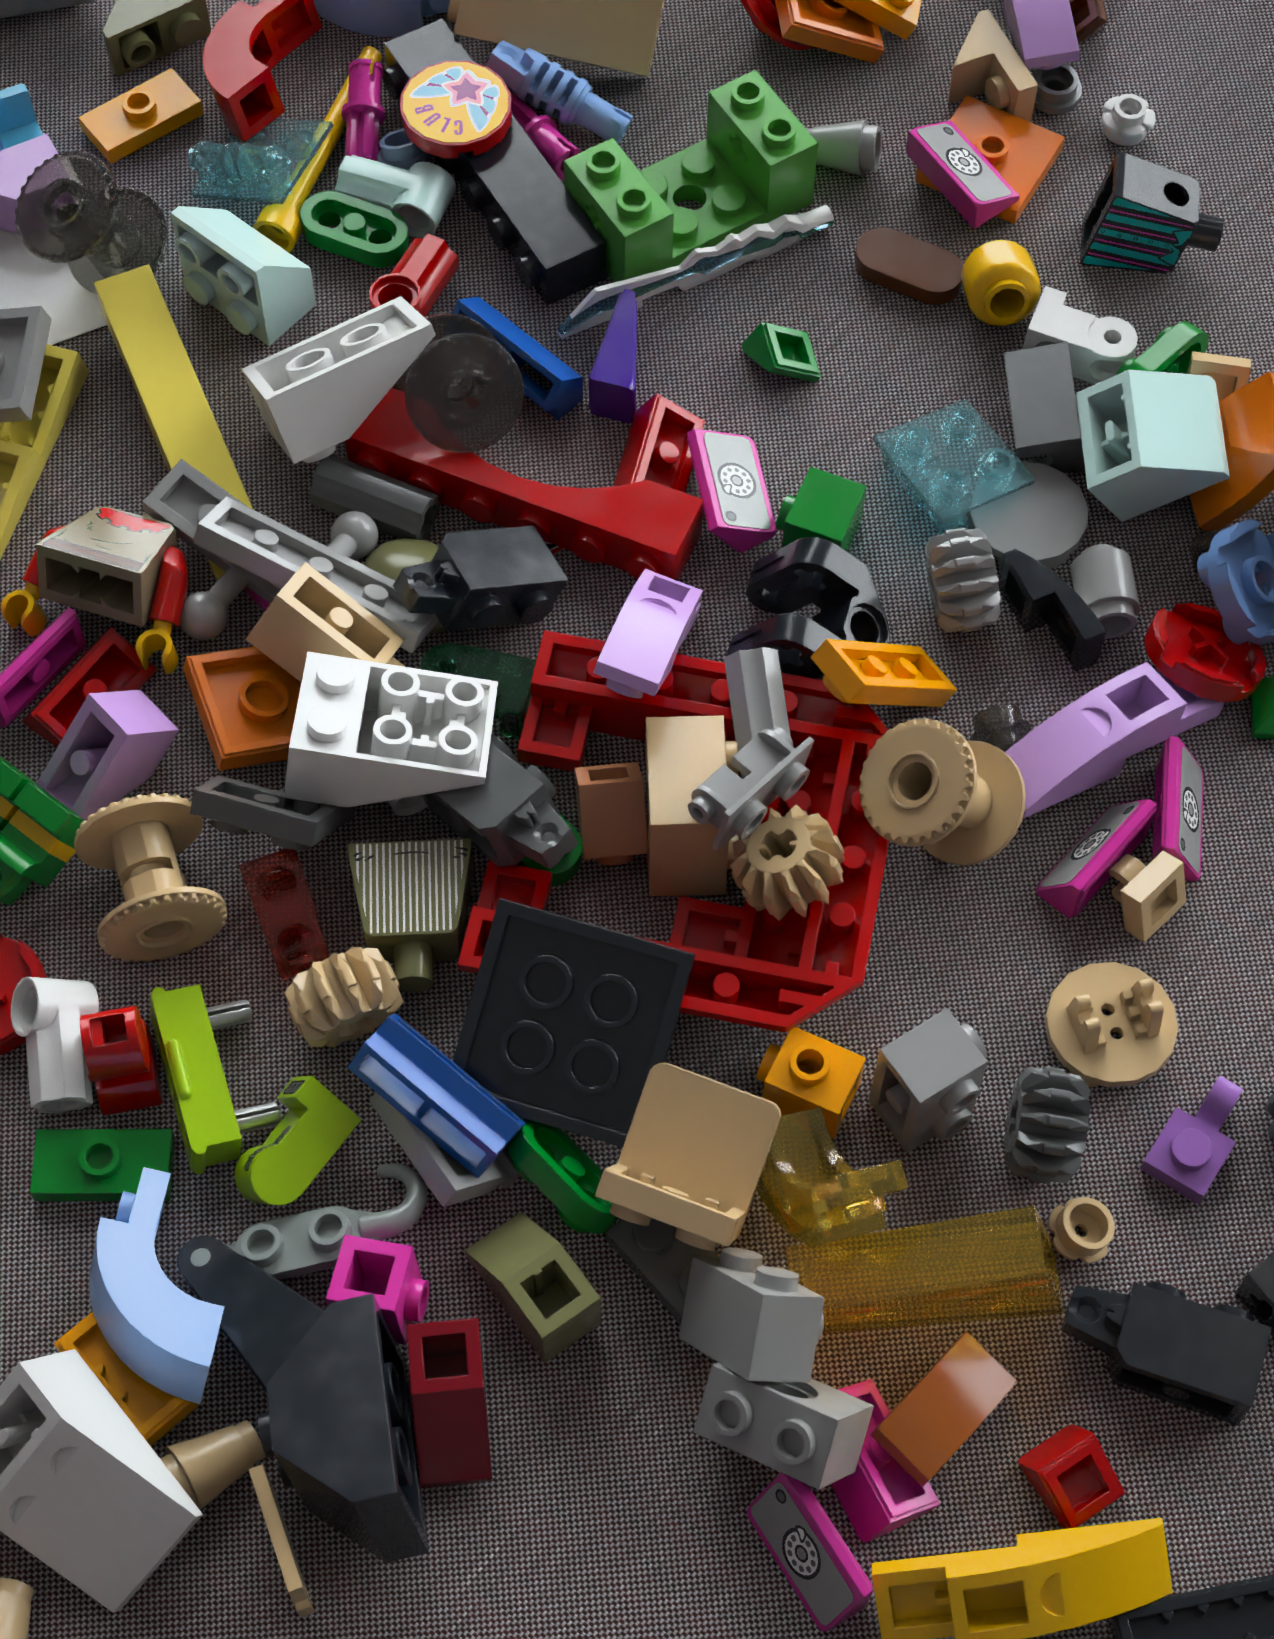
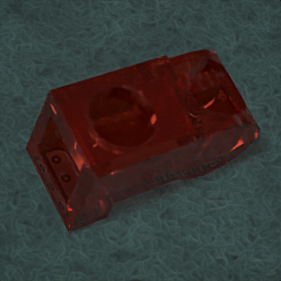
(285, 911)

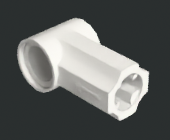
(49, 1018)

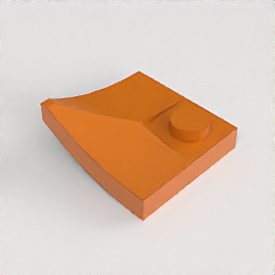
(1249, 446)

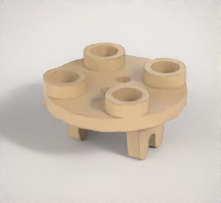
(1083, 1033)

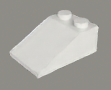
(334, 380)

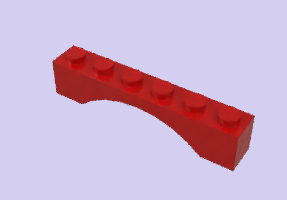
(617, 525)

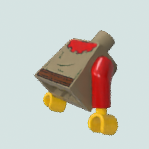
(110, 567)

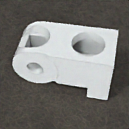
(1094, 344)

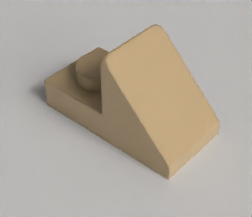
(994, 67)

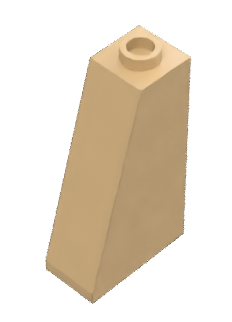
(591, 32)

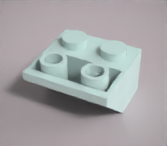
(241, 272)
(1150, 439)

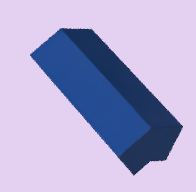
(567, 384)
(435, 1095)

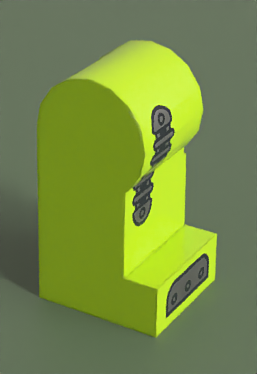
(297, 1146)

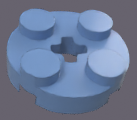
(1242, 581)

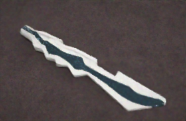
(700, 266)

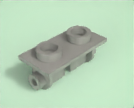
(739, 804)

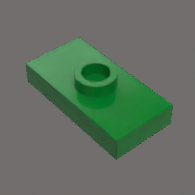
(97, 1162)

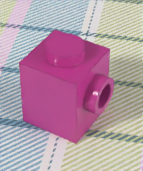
(388, 1273)

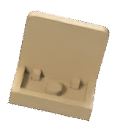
(691, 1157)

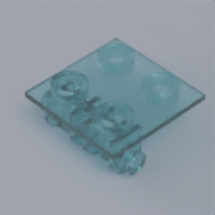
(260, 168)
(951, 463)

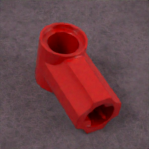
(418, 275)

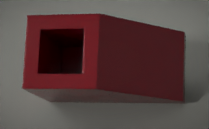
(449, 1402)

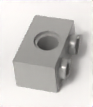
(788, 1426)

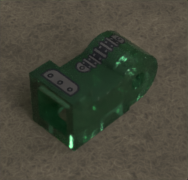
(509, 670)

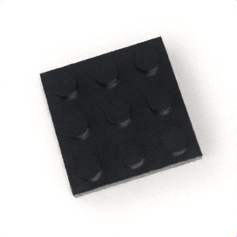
(570, 1019)

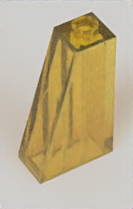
(935, 1273)

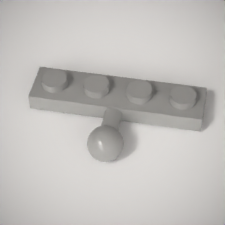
(184, 501)
(278, 552)

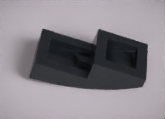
(1043, 599)

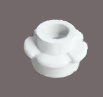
(1127, 119)

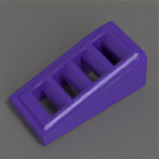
(614, 370)

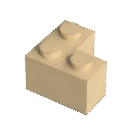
(678, 759)

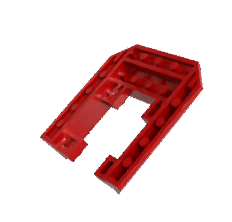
(746, 960)

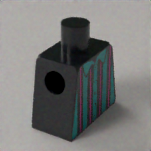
(1145, 218)

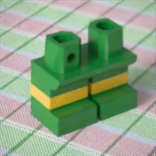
(34, 834)

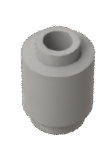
(1108, 586)

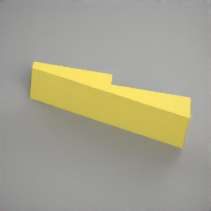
(29, 443)

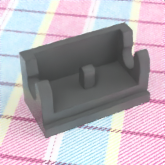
(1044, 406)

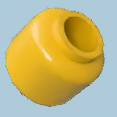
(1001, 282)

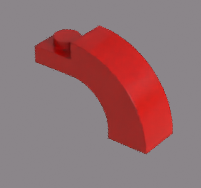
(243, 53)

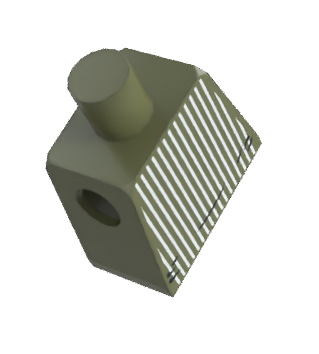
(413, 902)

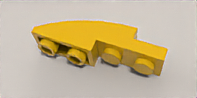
(1028, 1589)

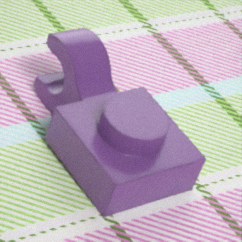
(1191, 1147)

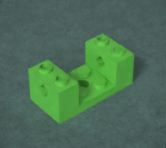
(744, 174)

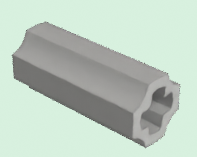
(755, 693)

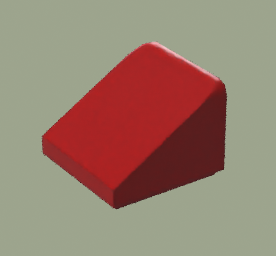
(1072, 1475)

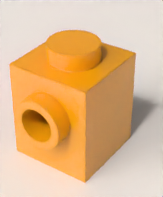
(811, 1075)

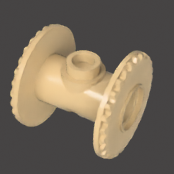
(942, 792)
(159, 908)

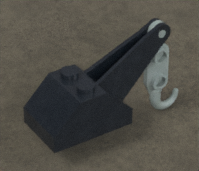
(328, 1375)

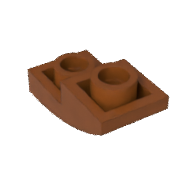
(944, 1408)

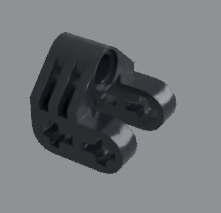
(816, 574)

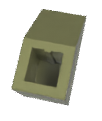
(151, 29)
(537, 1285)

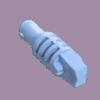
(557, 91)

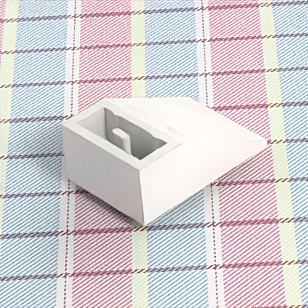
(386, 732)
(84, 1481)

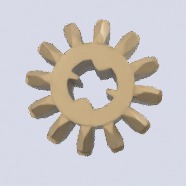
(788, 862)
(343, 997)

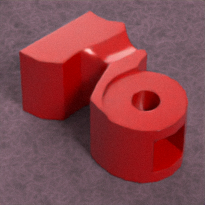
(121, 1060)

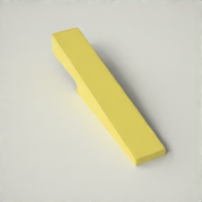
(166, 380)

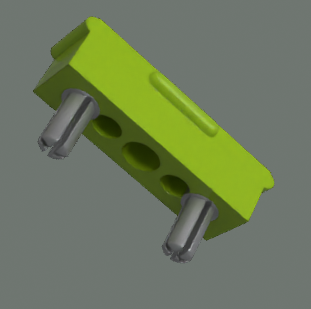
(196, 1075)

